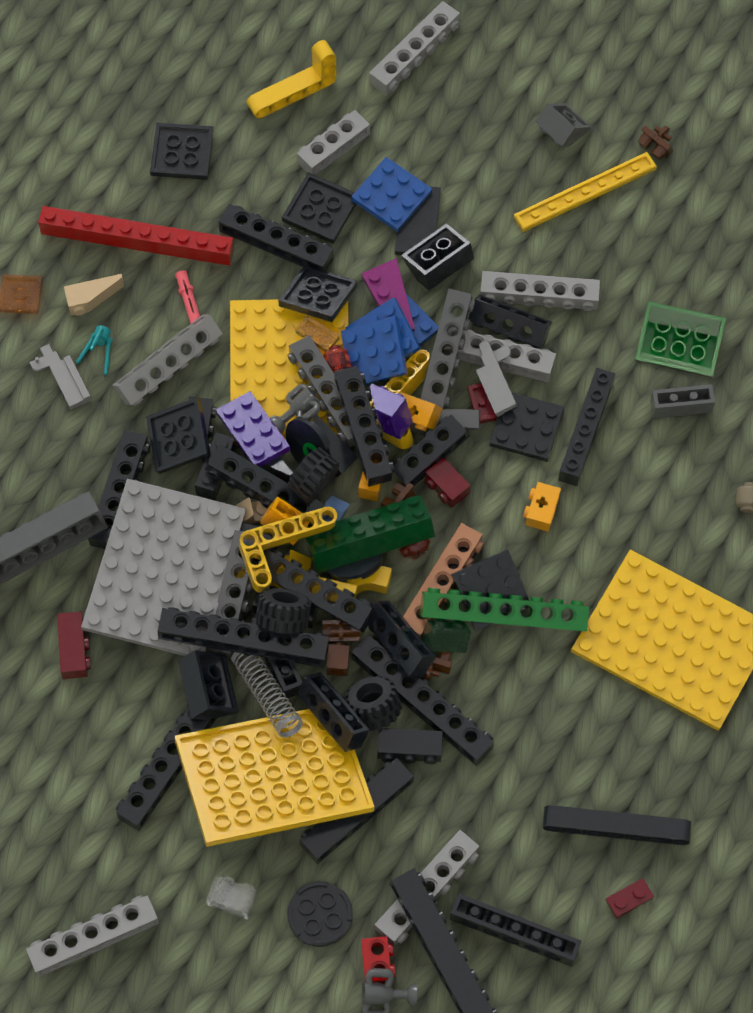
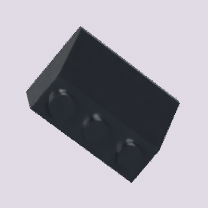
(438, 256)
(208, 685)

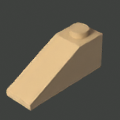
(88, 295)

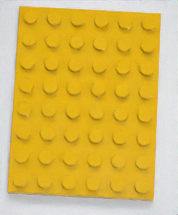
(260, 349)
(671, 640)
(260, 783)

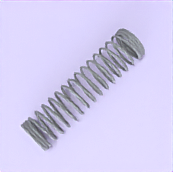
(279, 725)

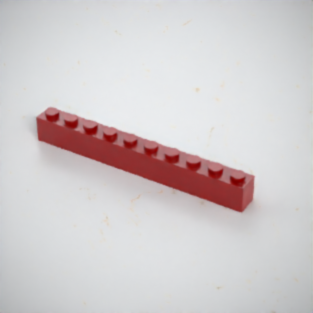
(136, 235)

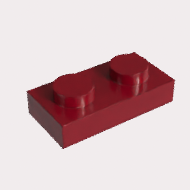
(481, 402)
(629, 898)

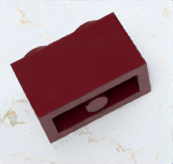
(447, 483)

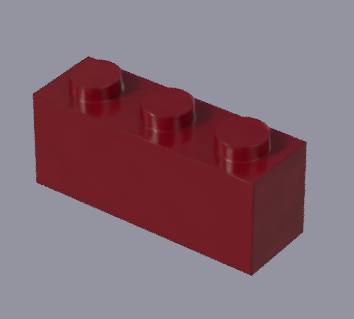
(72, 646)

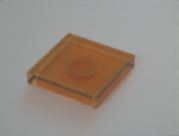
(20, 294)

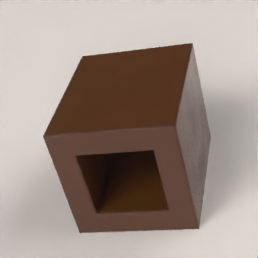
(338, 659)

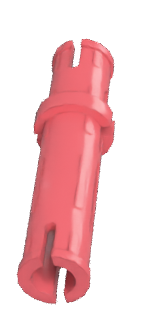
(182, 279)

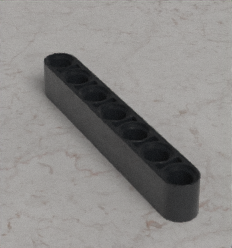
(617, 825)

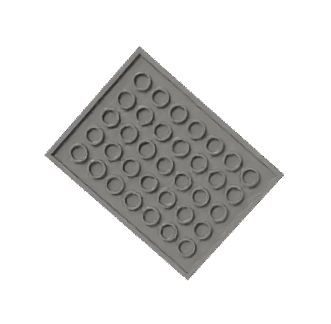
(158, 556)

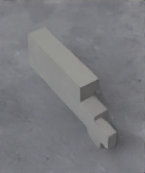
(65, 376)
(494, 379)

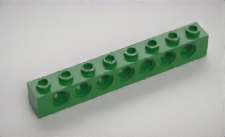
(577, 621)

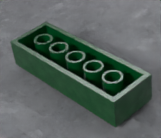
(371, 534)

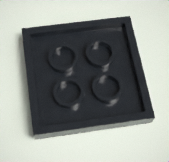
(181, 151)
(320, 208)
(318, 293)
(528, 428)
(178, 435)
(491, 575)

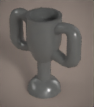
(301, 402)
(378, 993)

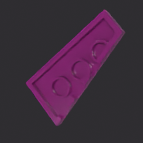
(385, 283)

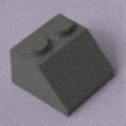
(562, 124)

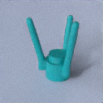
(99, 337)

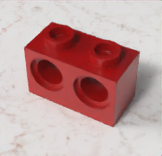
(377, 961)

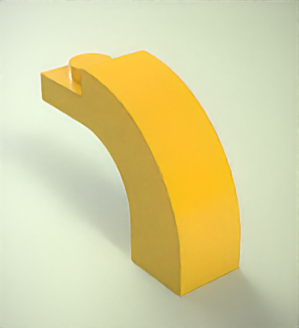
(377, 582)

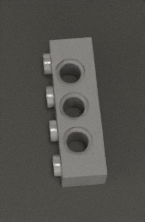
(330, 152)

